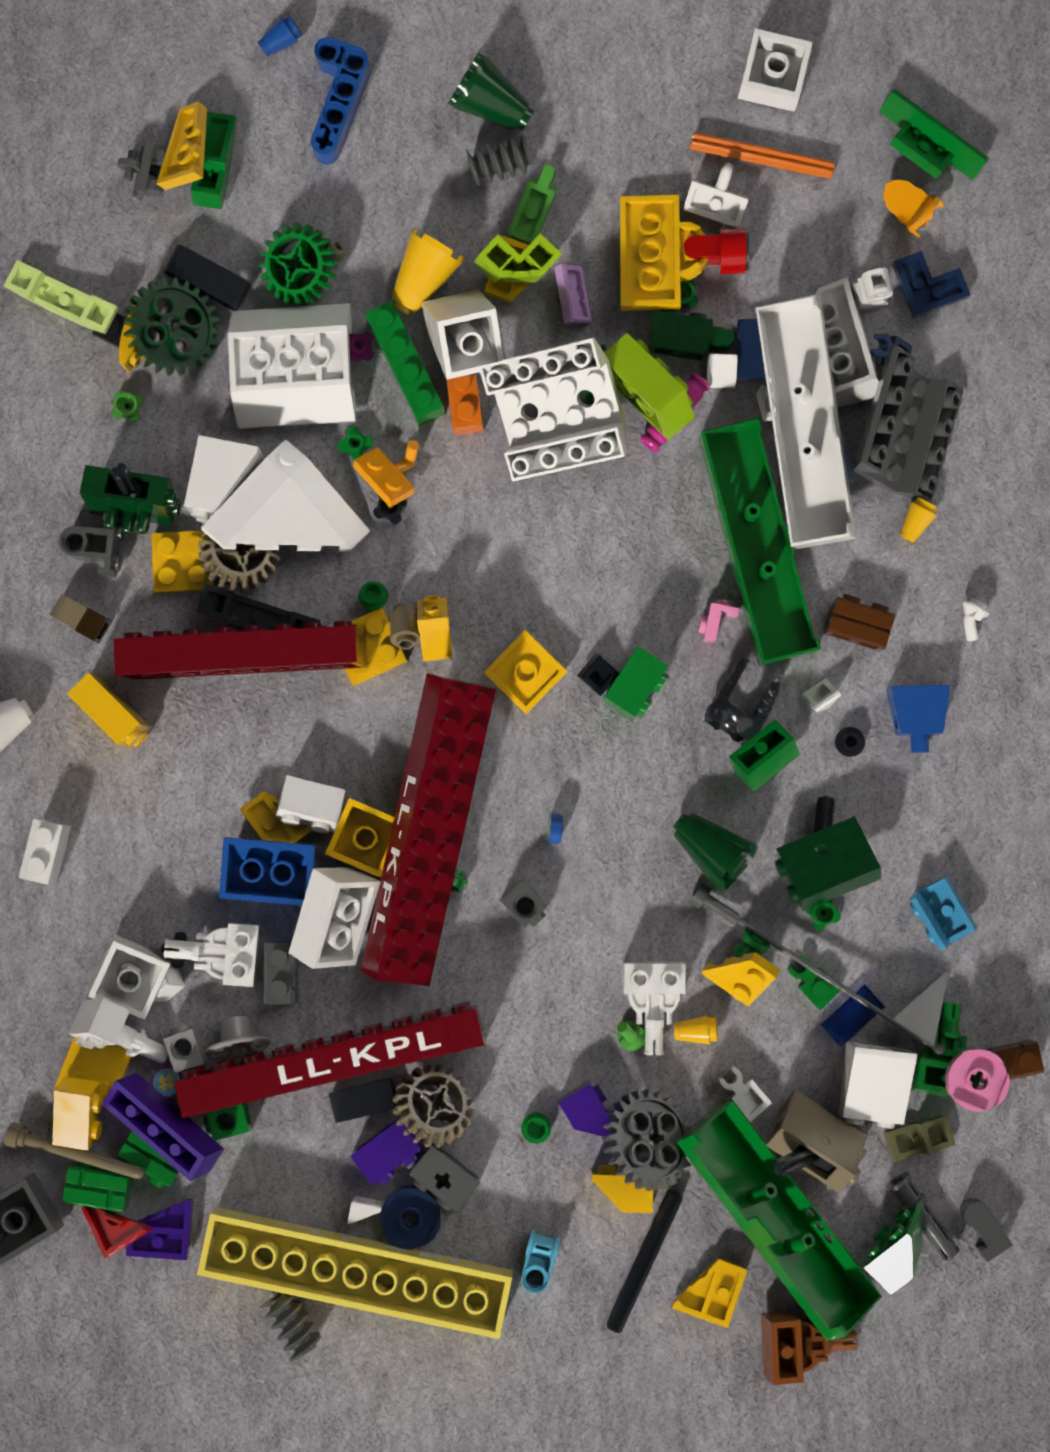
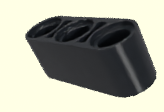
(210, 277)

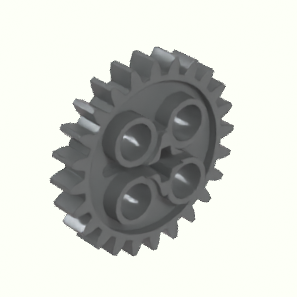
(647, 1139)

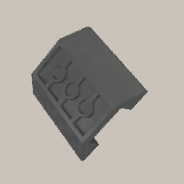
(907, 429)

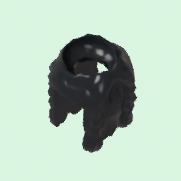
(729, 718)

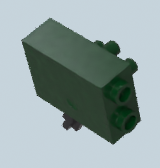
(828, 860)

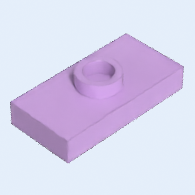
(573, 295)

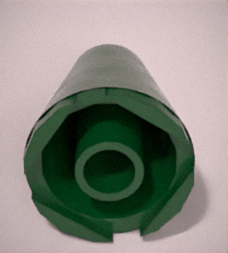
(714, 849)

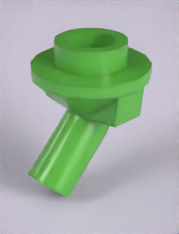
(631, 1035)

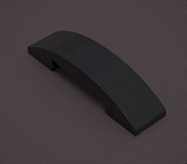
(245, 611)

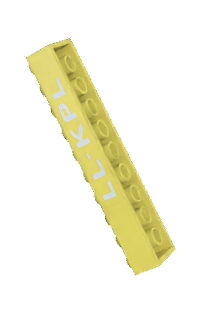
(355, 1272)

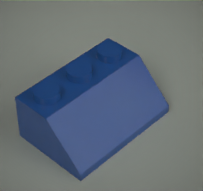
(266, 870)

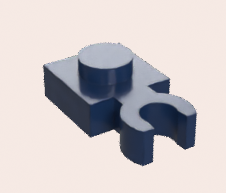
(886, 344)

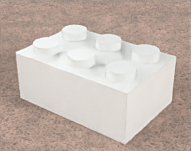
(334, 917)

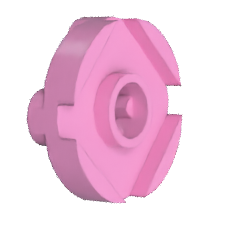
(993, 1072)

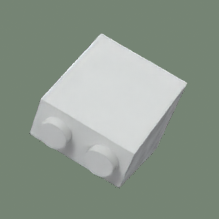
(463, 332)
(216, 473)
(876, 1084)

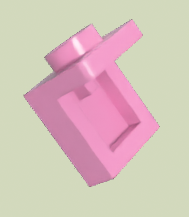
(710, 624)

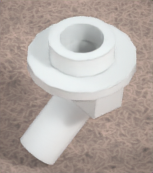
(973, 611)

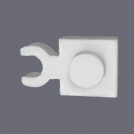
(747, 1096)

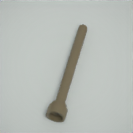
(19, 1136)

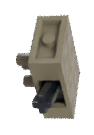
(816, 1142)

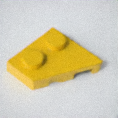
(261, 816)
(742, 976)

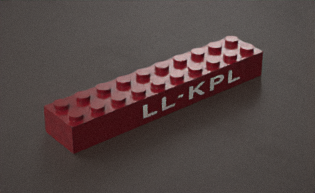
(428, 830)
(330, 1060)

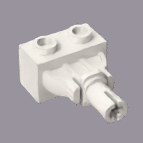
(228, 953)
(654, 990)
(103, 1023)

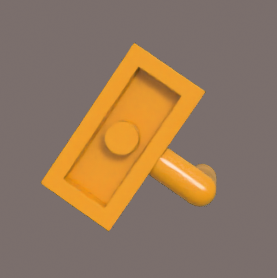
(386, 477)

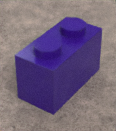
(386, 1152)

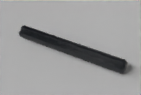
(644, 1261)

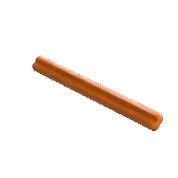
(762, 155)

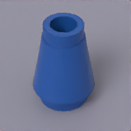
(280, 36)

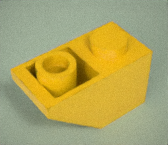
(622, 1195)

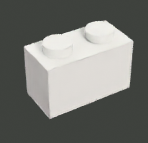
(310, 804)
(44, 851)

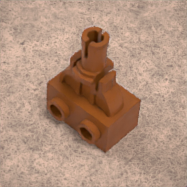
(795, 1347)

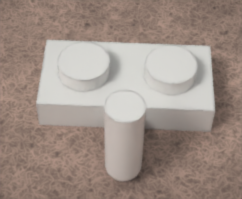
(716, 201)

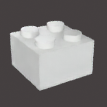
(775, 70)

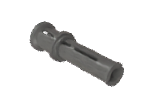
(932, 1228)

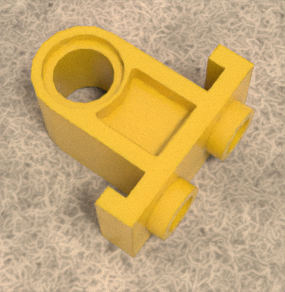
(434, 628)

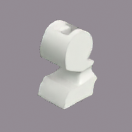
(873, 289)

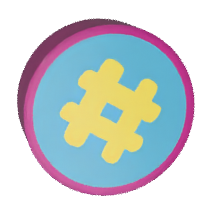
(164, 1080)

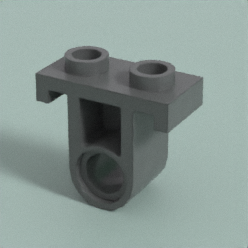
(97, 546)

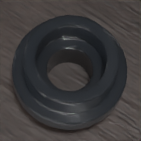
(840, 743)

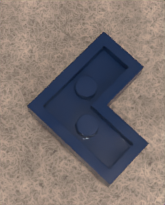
(928, 293)

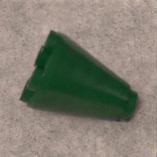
(490, 95)

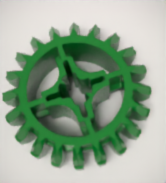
(302, 253)

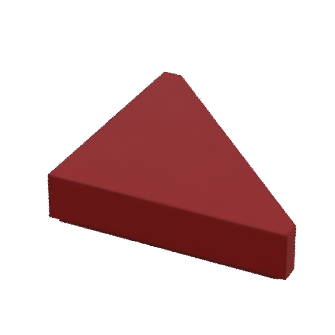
(113, 1230)

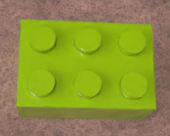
(650, 386)

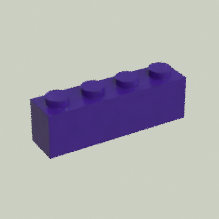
(162, 1126)

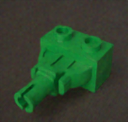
(931, 1069)

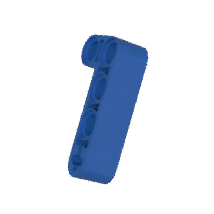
(336, 104)

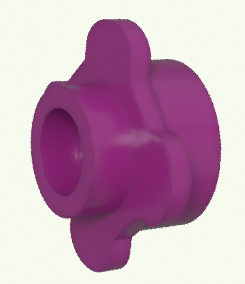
(366, 352)

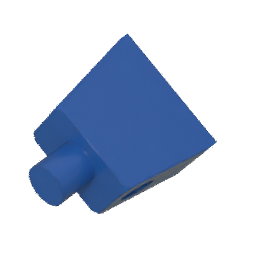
(918, 712)

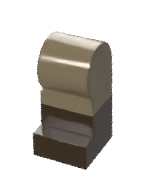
(81, 618)

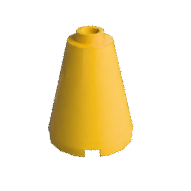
(422, 271)

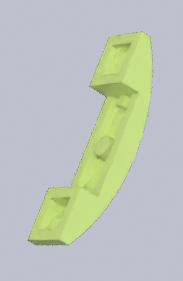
(60, 298)

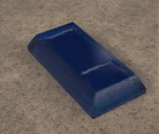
(851, 1017)

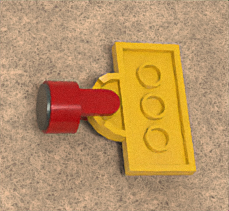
(663, 252)

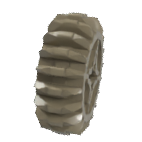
(214, 558)
(455, 1114)

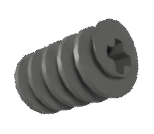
(499, 160)
(292, 1323)

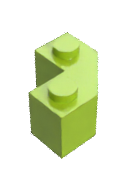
(506, 265)

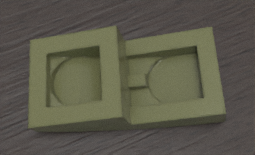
(919, 1138)

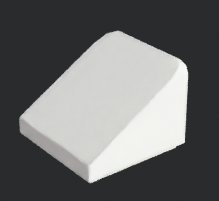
(721, 370)
(363, 1208)

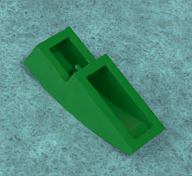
(217, 161)

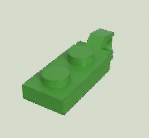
(534, 207)

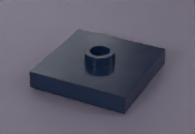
(749, 351)

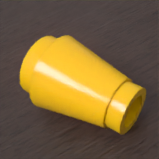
(918, 518)
(697, 1030)

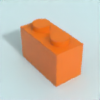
(465, 404)

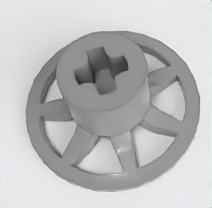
(234, 1035)

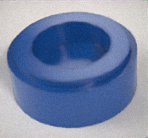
(555, 828)

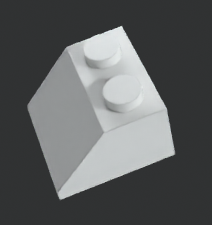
(129, 976)

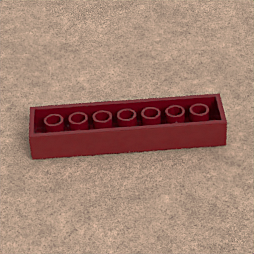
(239, 653)

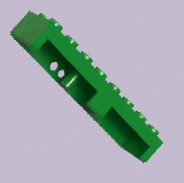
(757, 542)
(776, 1220)

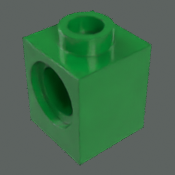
(241, 1125)

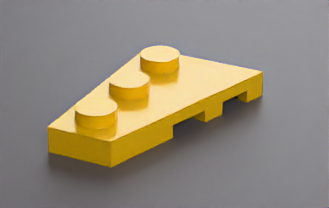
(186, 148)

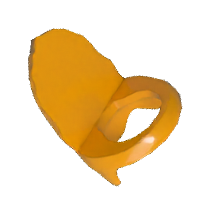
(910, 204)

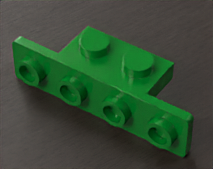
(928, 140)

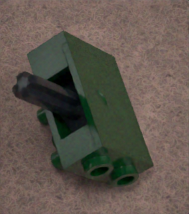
(129, 497)

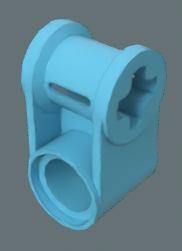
(539, 1259)

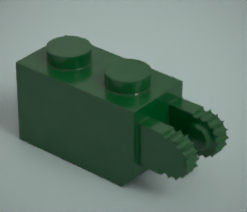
(686, 335)

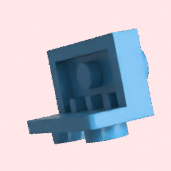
(942, 912)

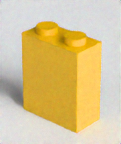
(109, 711)

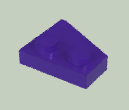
(169, 1235)

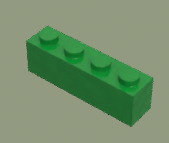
(405, 363)

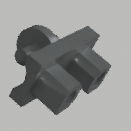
(149, 156)

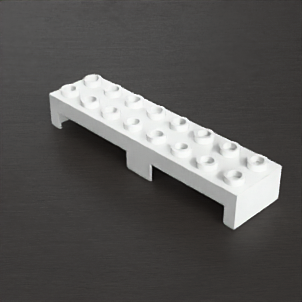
(805, 422)

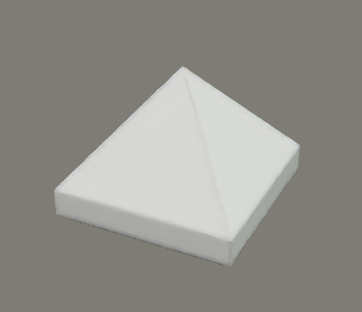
(821, 695)

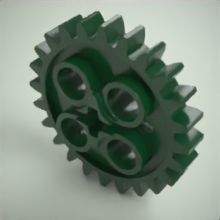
(179, 300)

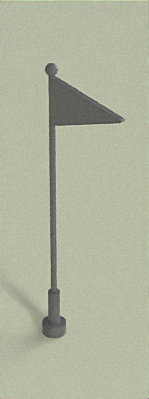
(917, 1019)

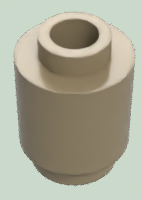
(404, 626)

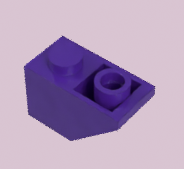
(586, 1109)

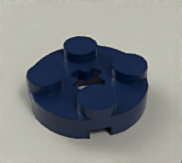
(394, 1224)

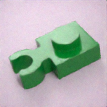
(814, 987)

